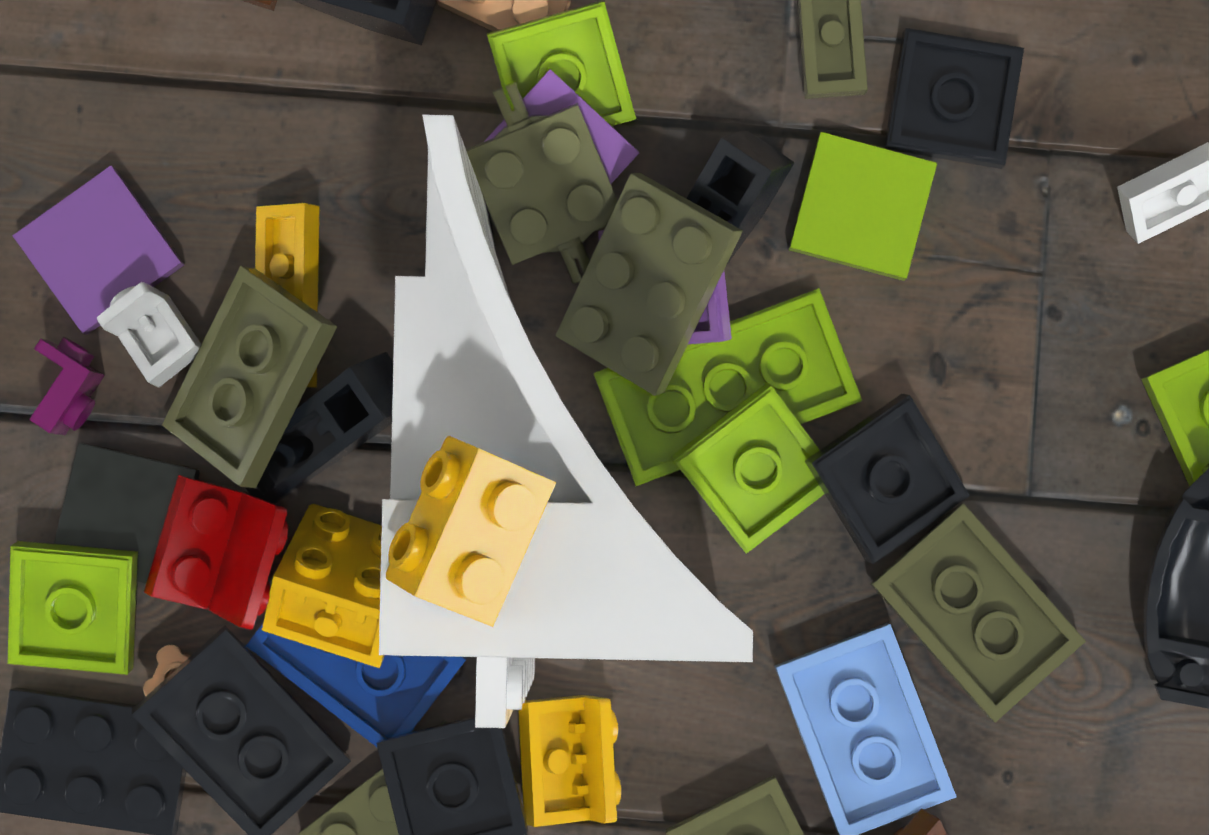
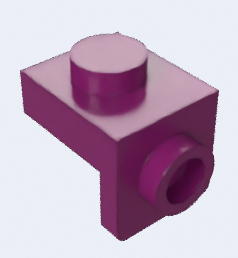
(68, 399)

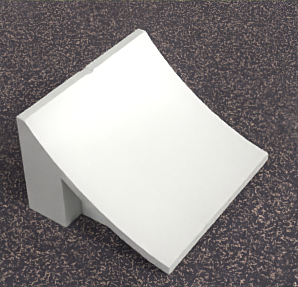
(595, 568)

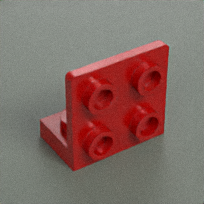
(217, 551)

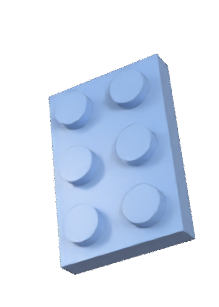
(865, 731)

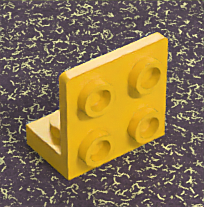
(330, 586)

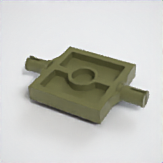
(543, 182)

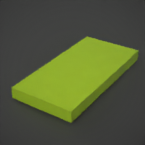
(781, 345)

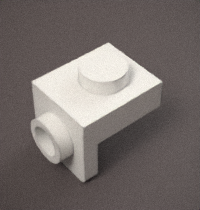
(151, 332)

